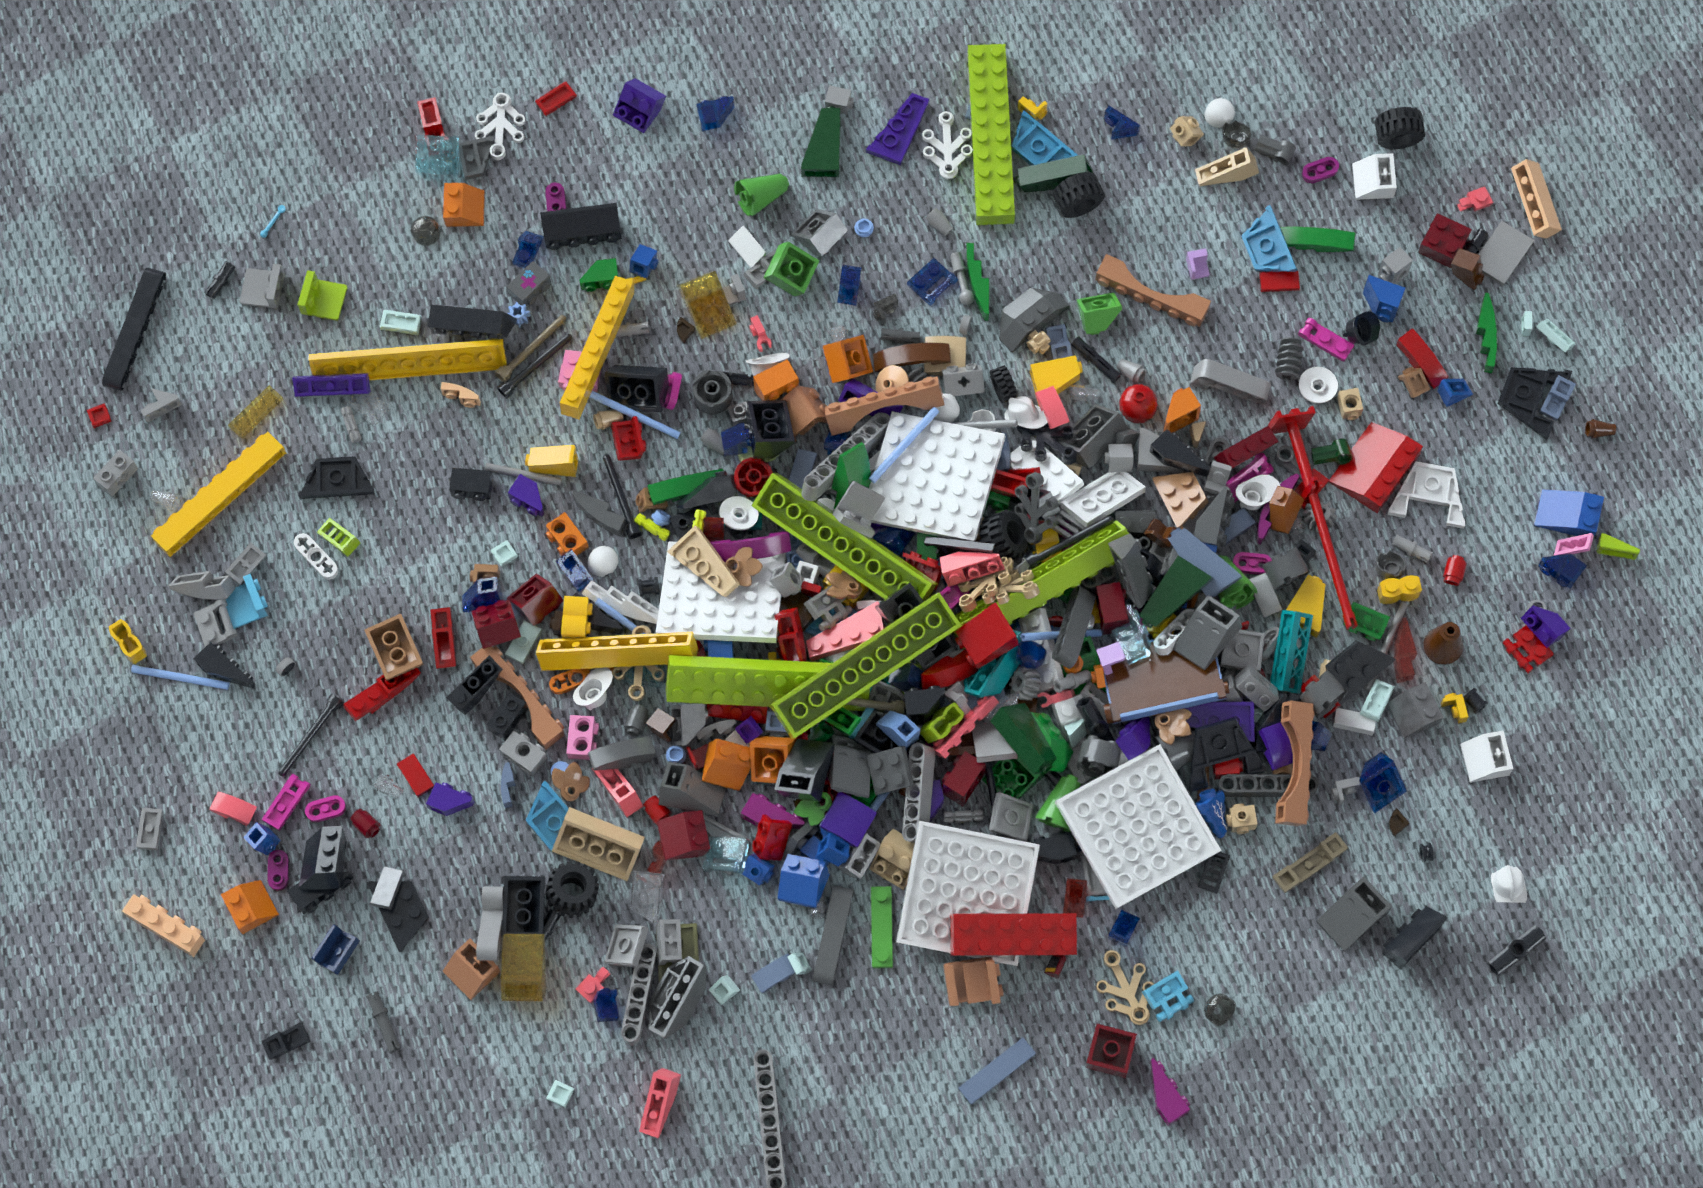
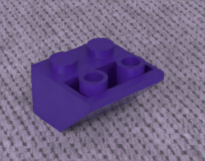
(638, 104)

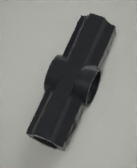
(1092, 716)
(1508, 958)

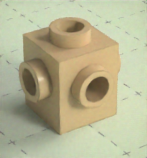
(1186, 130)
(1248, 818)

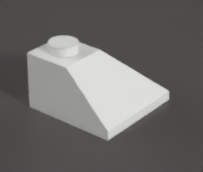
(1067, 713)

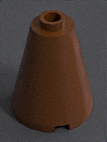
(1444, 643)

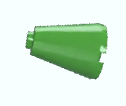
(759, 192)
(1239, 593)
(1049, 812)

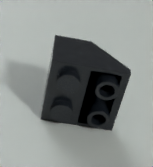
(922, 704)

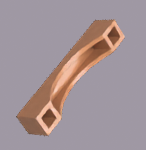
(1187, 307)
(921, 394)
(1297, 722)
(544, 727)

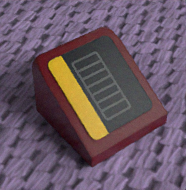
(1055, 965)

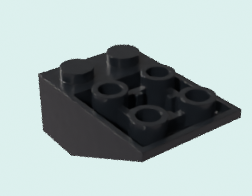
(805, 770)

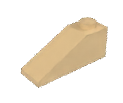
(1230, 168)

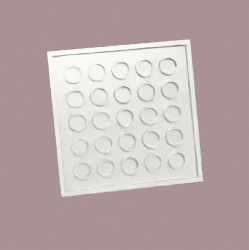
(939, 479)
(695, 607)
(1137, 826)
(963, 875)

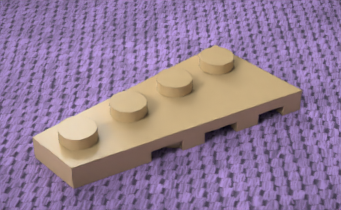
(703, 560)

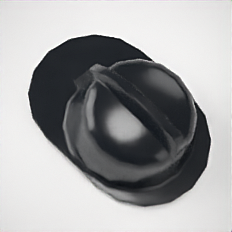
(1363, 328)

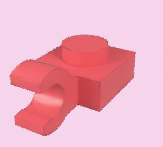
(1477, 199)
(757, 329)
(1057, 697)
(590, 985)

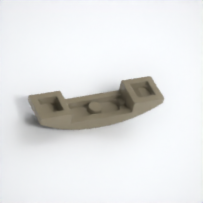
(1310, 863)

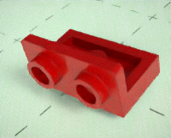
(628, 439)
(929, 567)
(771, 838)

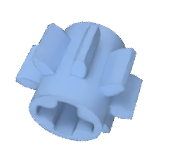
(518, 309)

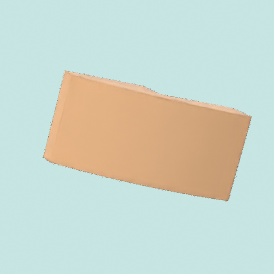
(466, 396)

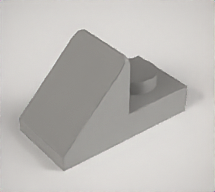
(164, 404)

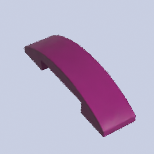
(1264, 525)
(762, 546)

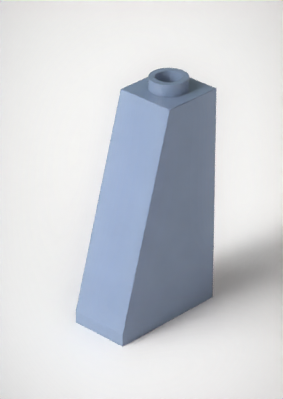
(1204, 558)

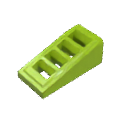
(348, 544)
(1613, 547)

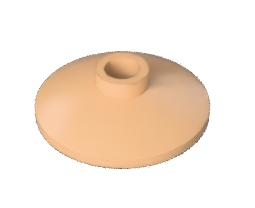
(892, 374)

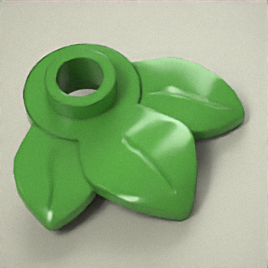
(813, 809)

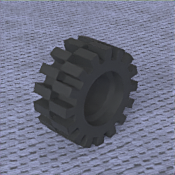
(1003, 383)

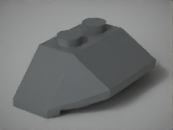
(1028, 313)
(676, 996)

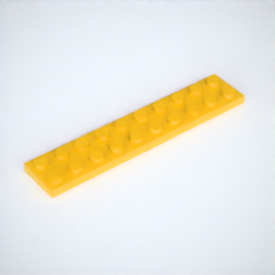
(413, 360)

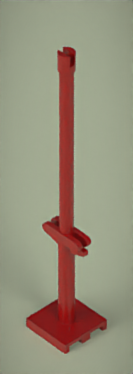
(1293, 424)

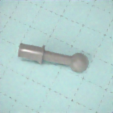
(966, 296)

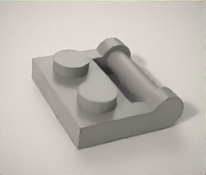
(210, 626)

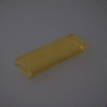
(255, 412)

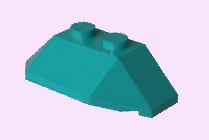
(994, 675)

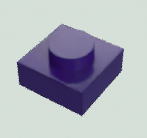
(748, 730)

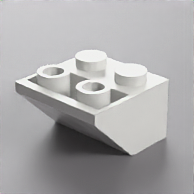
(1374, 177)
(1487, 757)

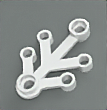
(500, 123)
(946, 147)

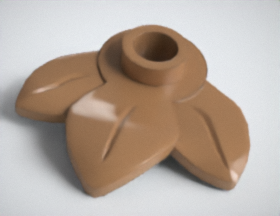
(746, 566)
(843, 586)
(1174, 726)
(572, 779)

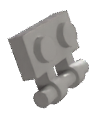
(821, 605)

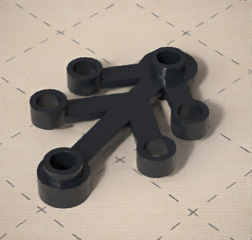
(1046, 437)

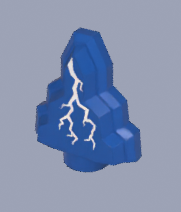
(1213, 810)

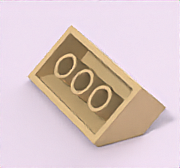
(598, 844)

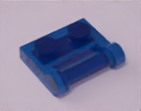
(927, 277)

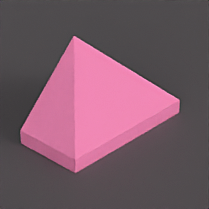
(1574, 544)

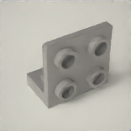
(262, 287)
(858, 508)

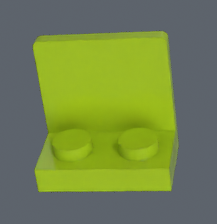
(321, 297)

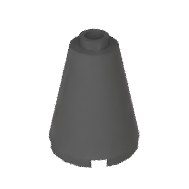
(1180, 751)

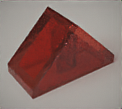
(1075, 896)

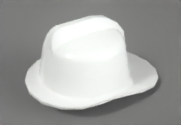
(765, 362)
(1025, 412)
(1256, 491)
(593, 689)
(1509, 885)

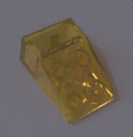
(707, 304)
(523, 967)

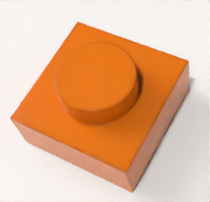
(1098, 676)

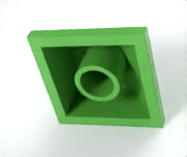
(1098, 312)

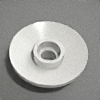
(1321, 377)
(739, 507)

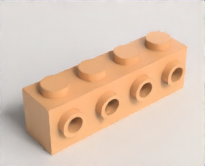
(1536, 199)
(163, 925)

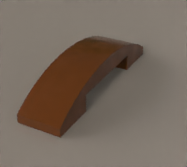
(912, 354)

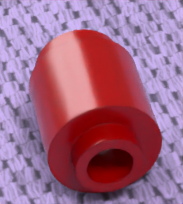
(1454, 570)
(656, 811)

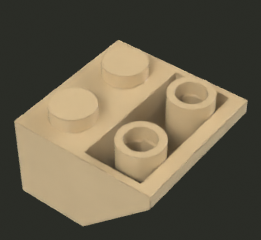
(894, 859)

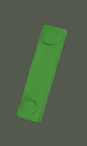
(881, 927)

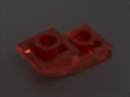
(714, 529)
(657, 867)

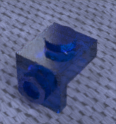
(606, 1005)

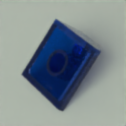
(1381, 781)

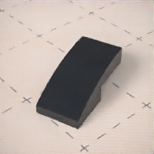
(285, 1041)

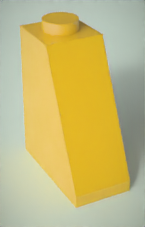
(1057, 373)
(553, 460)
(1310, 600)

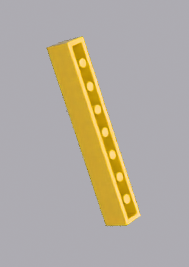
(597, 347)
(218, 494)
(614, 650)

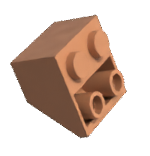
(469, 973)

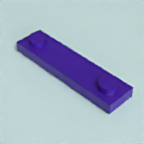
(331, 385)

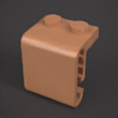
(804, 409)
(973, 981)

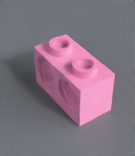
(576, 737)

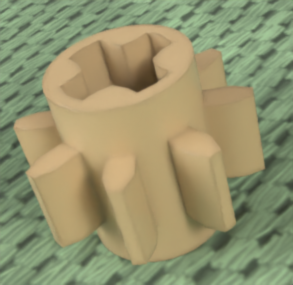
(1038, 342)

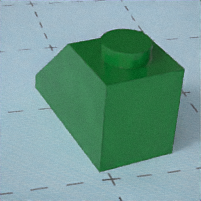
(843, 721)

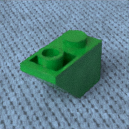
(599, 275)

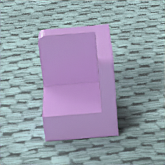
(1197, 264)
(1110, 655)

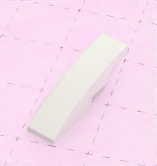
(630, 605)

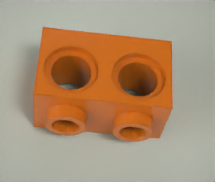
(570, 534)

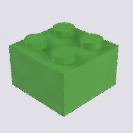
(791, 269)

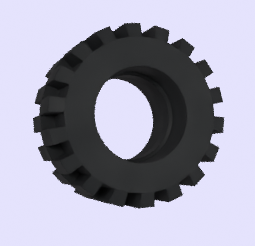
(1399, 128)
(1078, 195)
(1006, 532)
(577, 875)

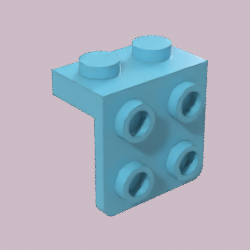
(245, 603)

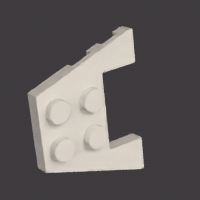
(1431, 485)

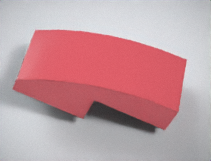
(1052, 406)
(232, 807)

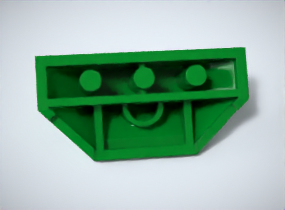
(1056, 741)

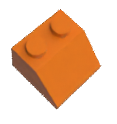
(463, 205)
(847, 358)
(775, 381)
(1182, 410)
(768, 756)
(726, 764)
(249, 905)

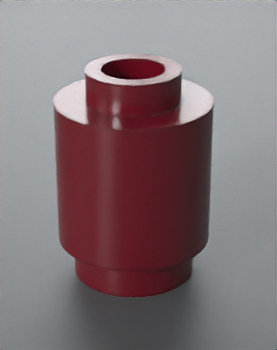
(365, 823)

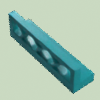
(1287, 650)

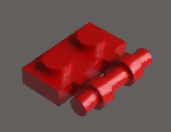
(1531, 645)

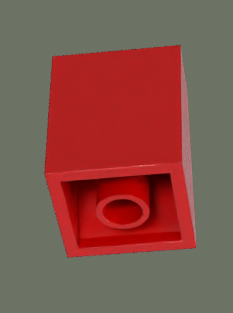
(986, 636)

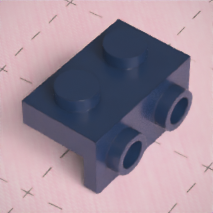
(335, 949)

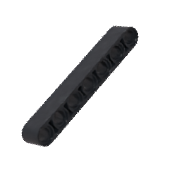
(133, 329)

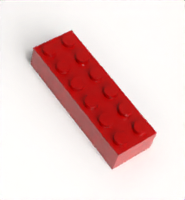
(1013, 934)

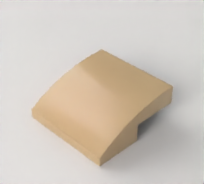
(957, 353)

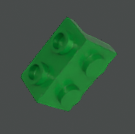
(1369, 621)

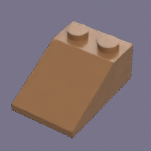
(393, 647)

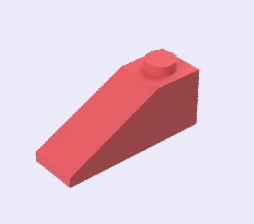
(620, 790)
(659, 1101)

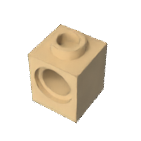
(1350, 396)

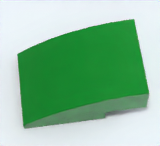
(851, 466)

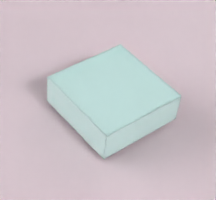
(1526, 323)
(504, 553)
(799, 963)
(560, 1093)

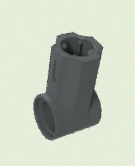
(1279, 151)
(1289, 464)

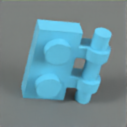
(1165, 990)

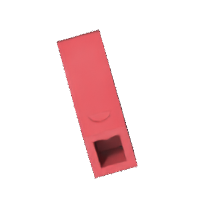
(968, 566)

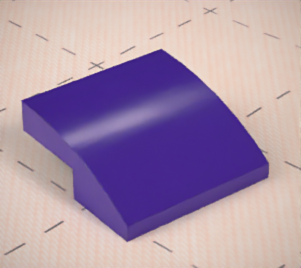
(1278, 746)
(848, 819)

